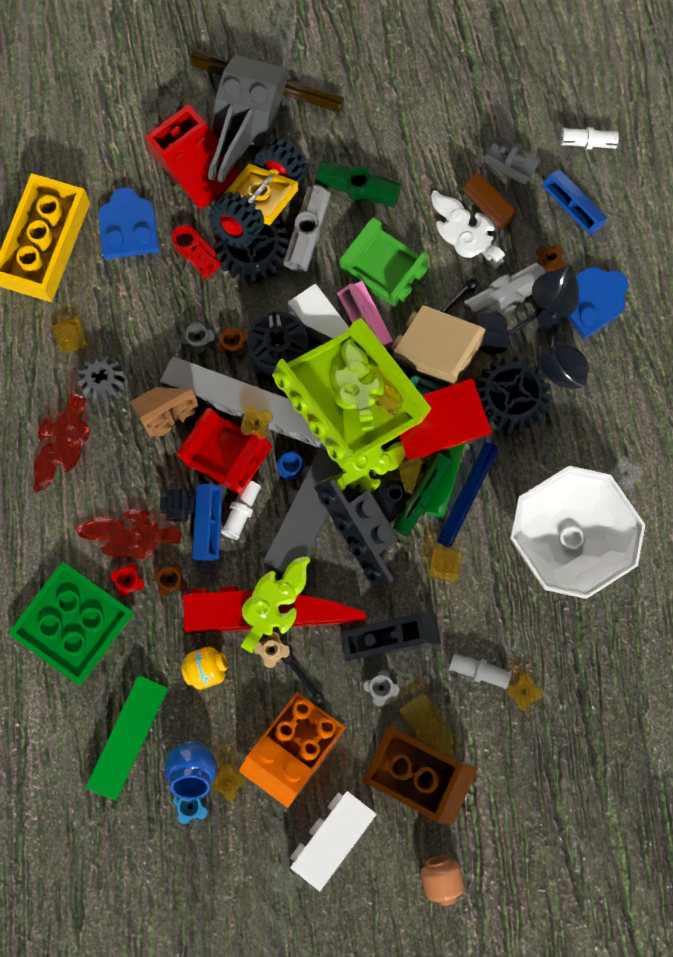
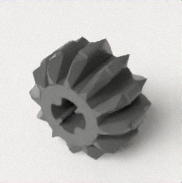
(97, 372)

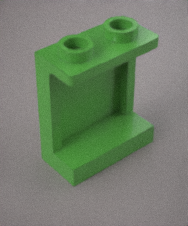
(383, 263)

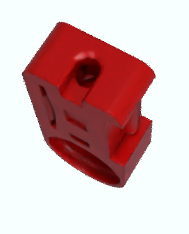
(197, 252)

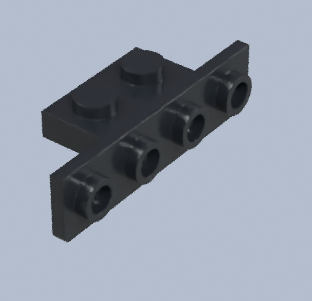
(362, 528)

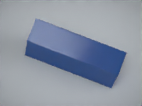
(578, 198)
(207, 522)

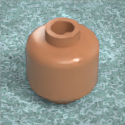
(442, 880)

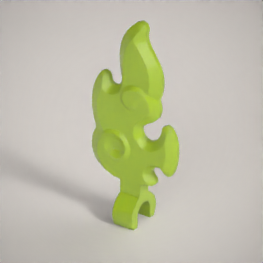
(348, 384)
(378, 460)
(262, 608)

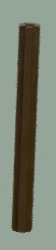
(292, 89)

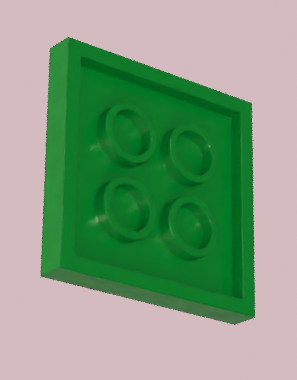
(71, 624)

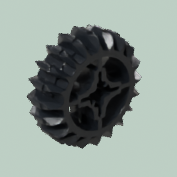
(253, 268)
(522, 398)

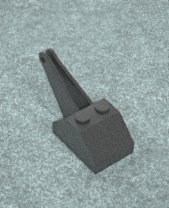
(245, 110)

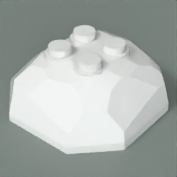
(577, 532)

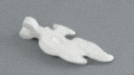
(466, 239)

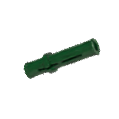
(404, 525)

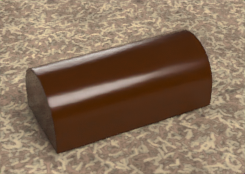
(489, 201)

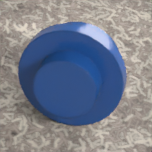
(291, 465)

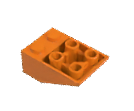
(291, 749)

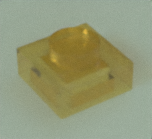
(69, 335)
(445, 565)

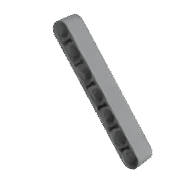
(236, 396)

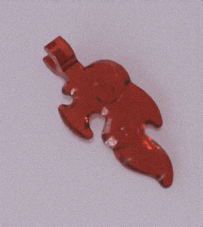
(70, 436)
(122, 542)

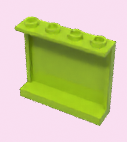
(339, 429)

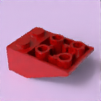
(185, 151)

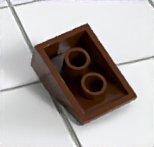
(420, 776)

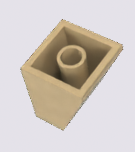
(437, 346)

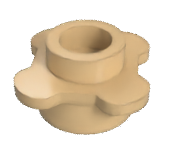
(271, 658)

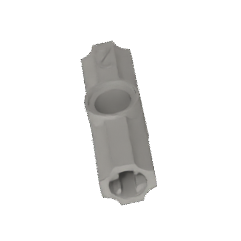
(303, 243)
(504, 292)

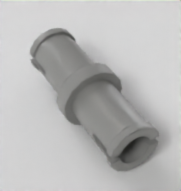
(480, 670)

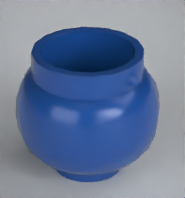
(190, 770)

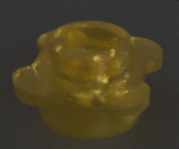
(389, 401)
(248, 422)
(515, 692)
(227, 773)

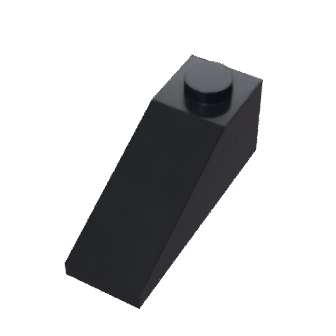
(391, 636)

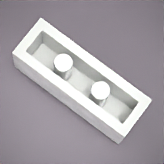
(331, 839)

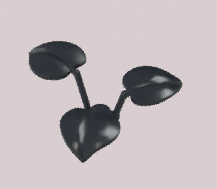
(558, 297)

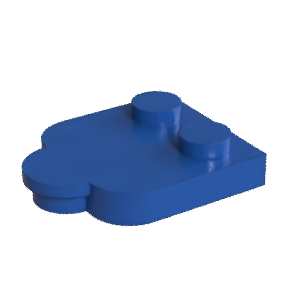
(127, 226)
(599, 300)

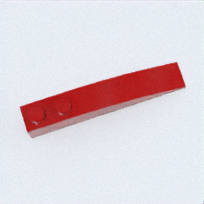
(223, 611)

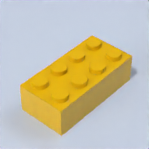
(42, 237)

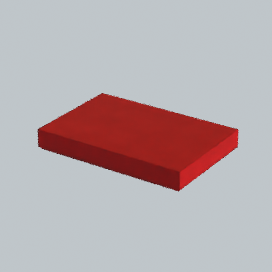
(452, 421)

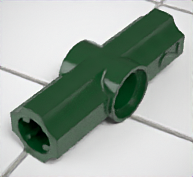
(374, 189)

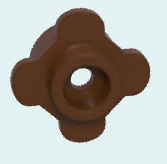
(554, 252)
(229, 334)
(162, 576)

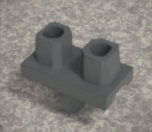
(511, 160)

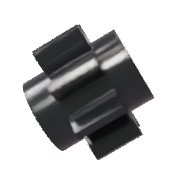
(177, 505)

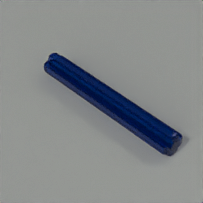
(467, 495)

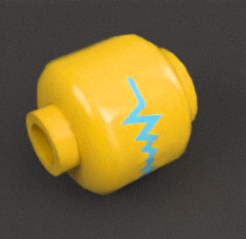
(204, 667)

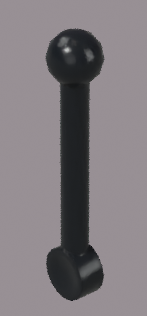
(471, 285)
(318, 697)

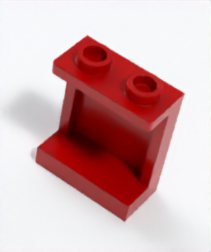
(223, 451)

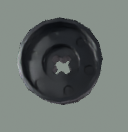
(274, 328)

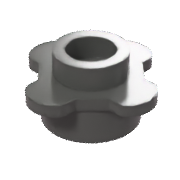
(192, 331)

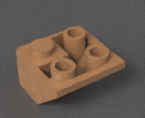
(164, 408)

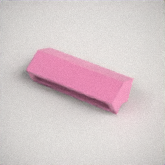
(360, 305)

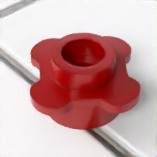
(119, 577)

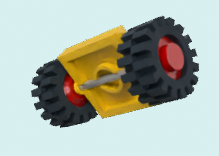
(259, 193)

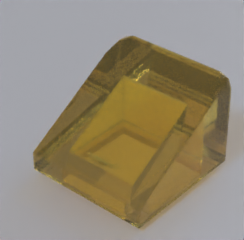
(411, 474)

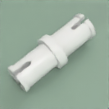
(589, 138)
(240, 511)

